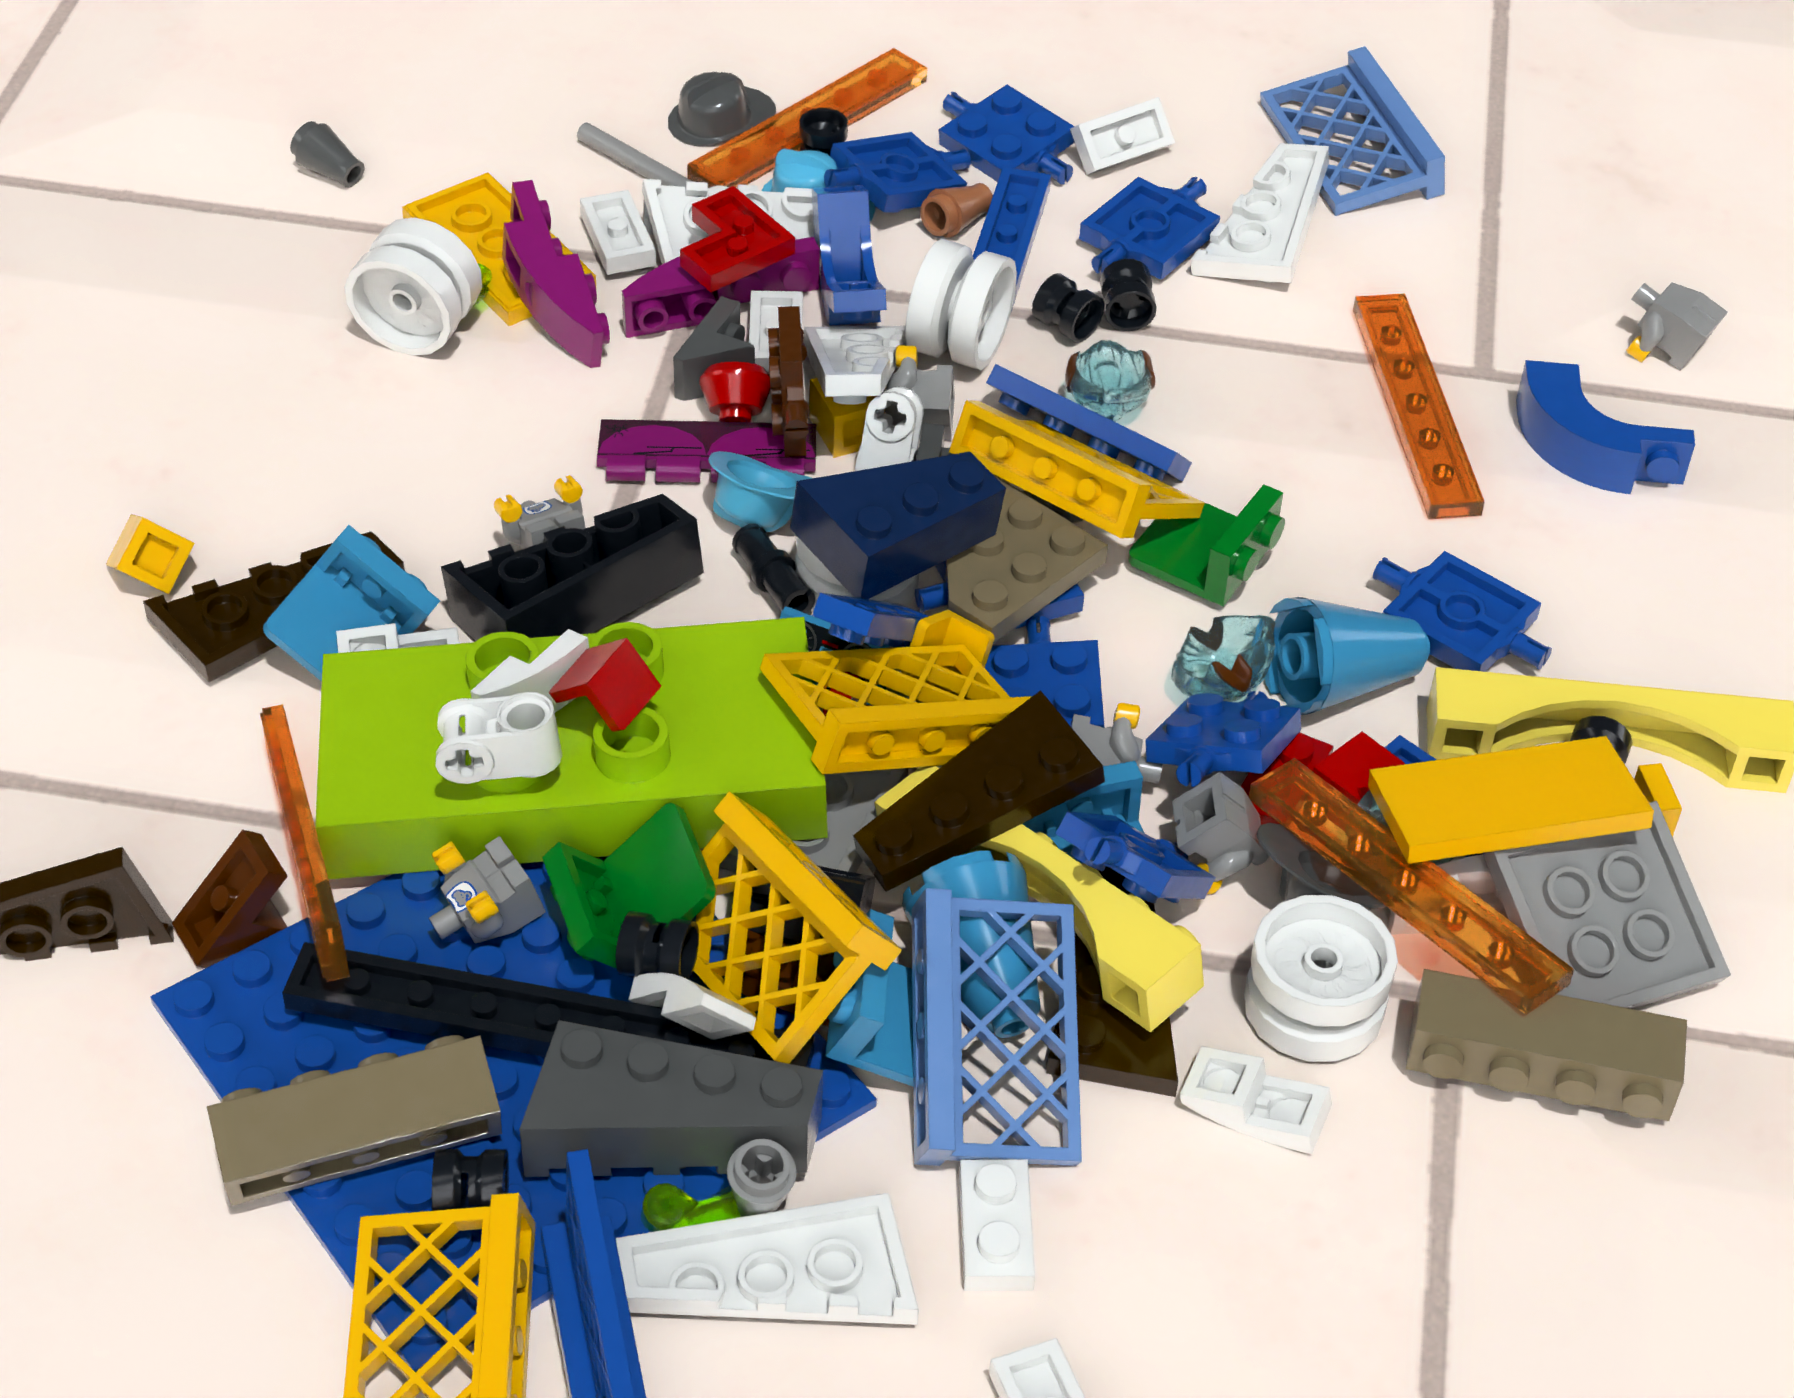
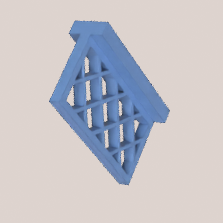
(1387, 121)
(939, 1040)

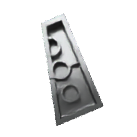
(662, 1104)

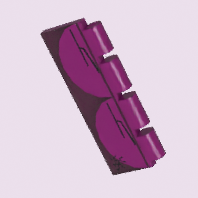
(684, 447)

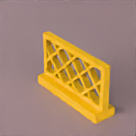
(1067, 472)
(895, 729)
(810, 896)
(502, 1298)

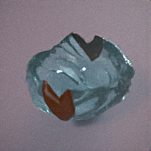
(1110, 379)
(1227, 658)

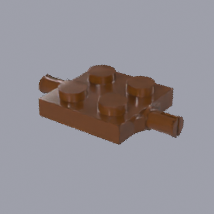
(786, 381)

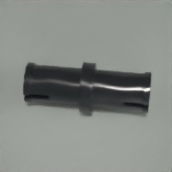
(772, 569)

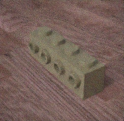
(1557, 1051)
(354, 1118)

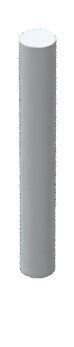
(629, 156)

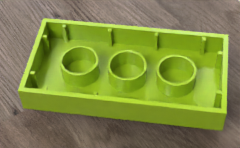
(699, 736)

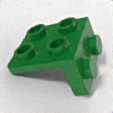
(1212, 551)
(651, 873)

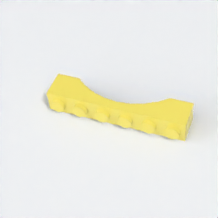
(1725, 736)
(1140, 958)

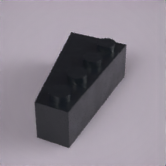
(577, 574)

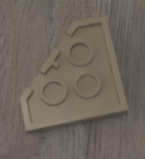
(1021, 566)

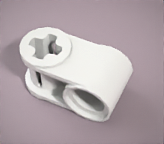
(890, 444)
(502, 735)

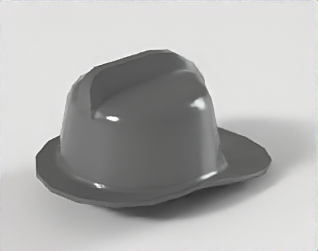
(716, 109)
(1307, 871)

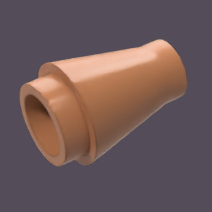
(952, 209)

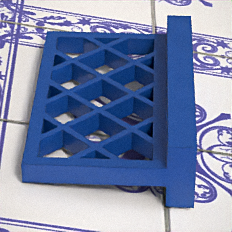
(590, 1293)

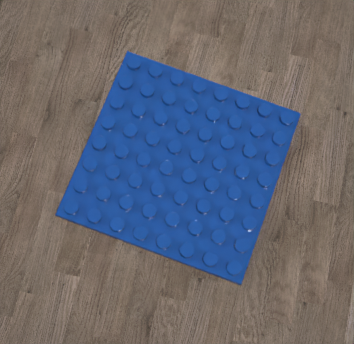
(243, 1037)

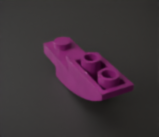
(551, 282)
(674, 299)

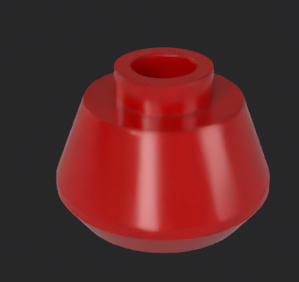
(735, 390)

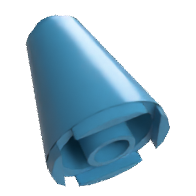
(1340, 652)
(981, 877)

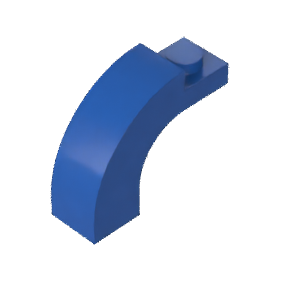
(846, 259)
(1589, 444)

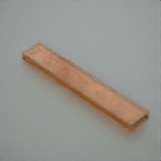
(854, 95)
(1418, 407)
(304, 845)
(1416, 892)

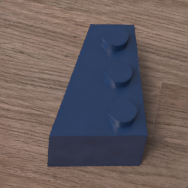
(896, 518)

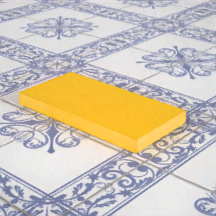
(477, 217)
(1509, 799)

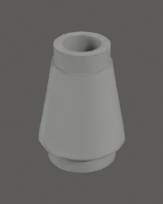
(760, 1176)

